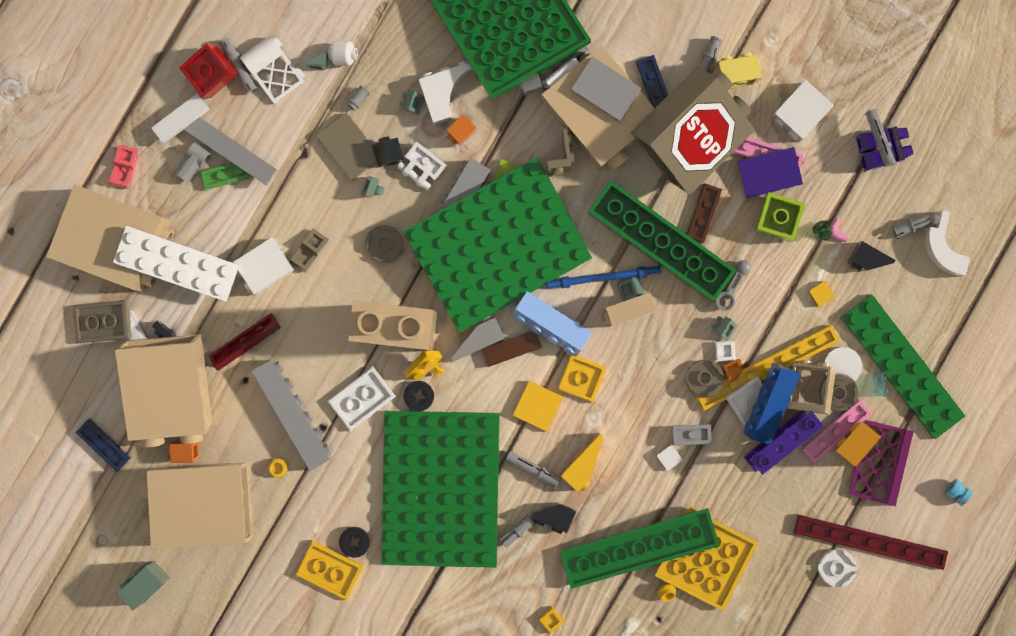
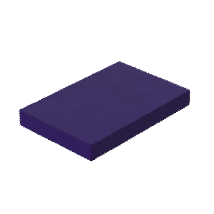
(770, 172)

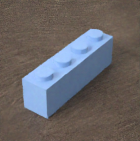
(551, 324)

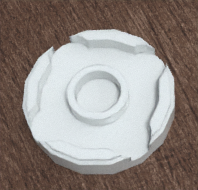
(845, 362)
(837, 568)

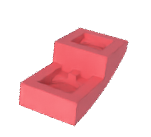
(124, 166)

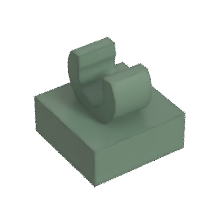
(413, 102)
(371, 187)
(725, 328)

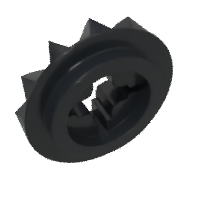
(411, 401)
(354, 551)

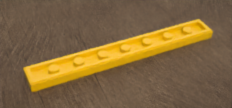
(787, 356)

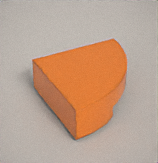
(733, 370)

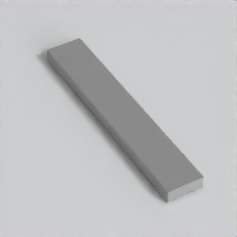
(231, 150)

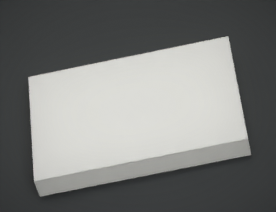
(361, 398)

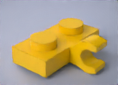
(425, 362)

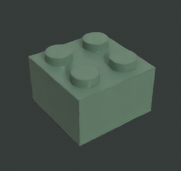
(142, 586)

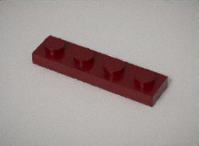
(244, 341)

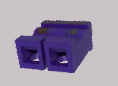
(873, 160)

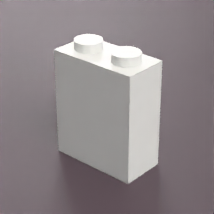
(802, 111)
(263, 266)

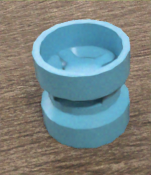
(958, 492)

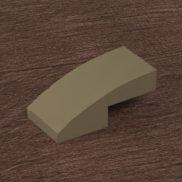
(309, 250)

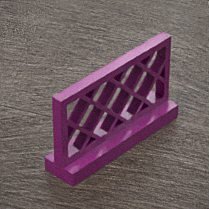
(896, 471)

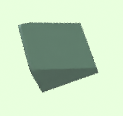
(318, 62)
(630, 288)

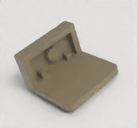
(557, 167)

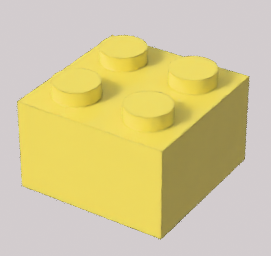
(742, 70)

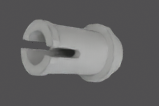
(358, 97)

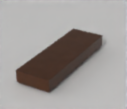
(704, 212)
(511, 348)

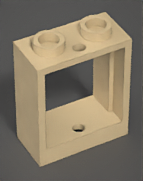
(628, 310)
(806, 407)

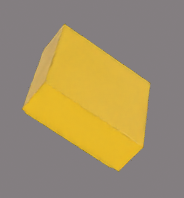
(821, 293)
(551, 620)

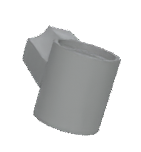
(195, 158)

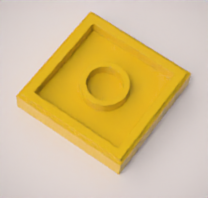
(582, 378)
(538, 406)

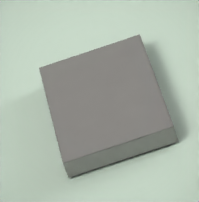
(605, 89)

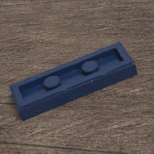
(652, 80)
(103, 445)

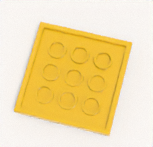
(712, 572)

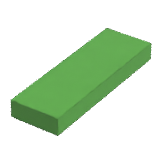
(223, 176)

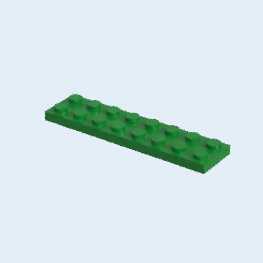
(903, 366)
(639, 548)

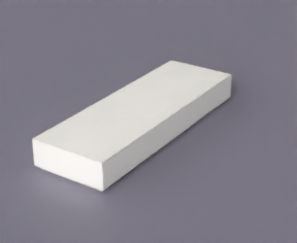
(180, 118)

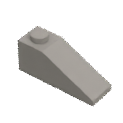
(483, 336)

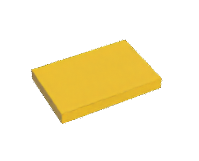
(329, 570)

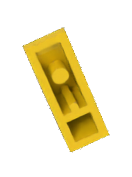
(582, 467)

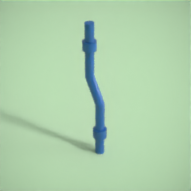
(640, 272)

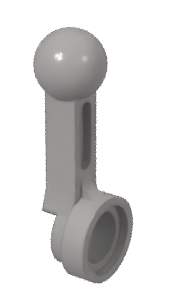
(743, 267)

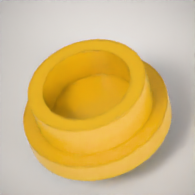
(277, 468)
(666, 592)

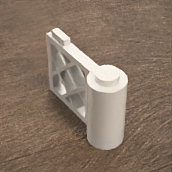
(263, 55)

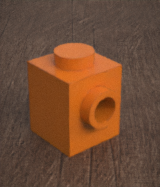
(461, 130)
(183, 452)

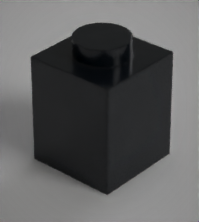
(387, 152)

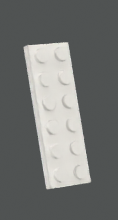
(176, 263)

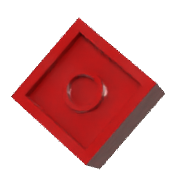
(208, 70)

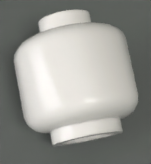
(342, 53)

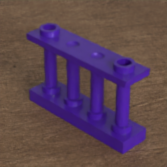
(786, 439)

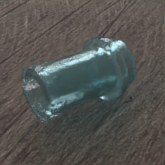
(880, 385)

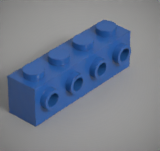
(771, 403)

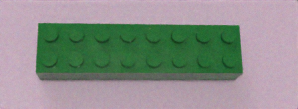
(661, 241)

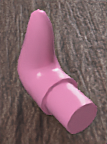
(838, 235)

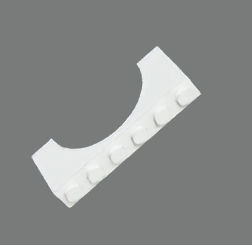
(440, 86)

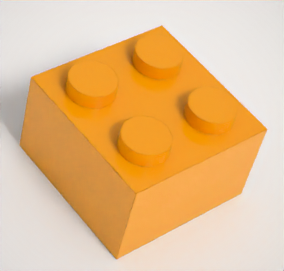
(858, 443)

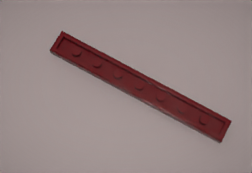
(870, 542)

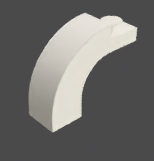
(938, 249)

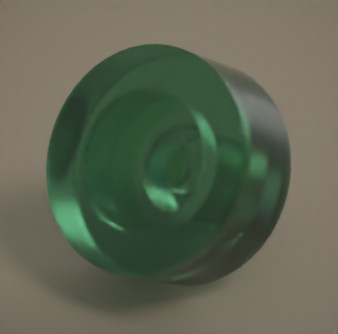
(822, 230)

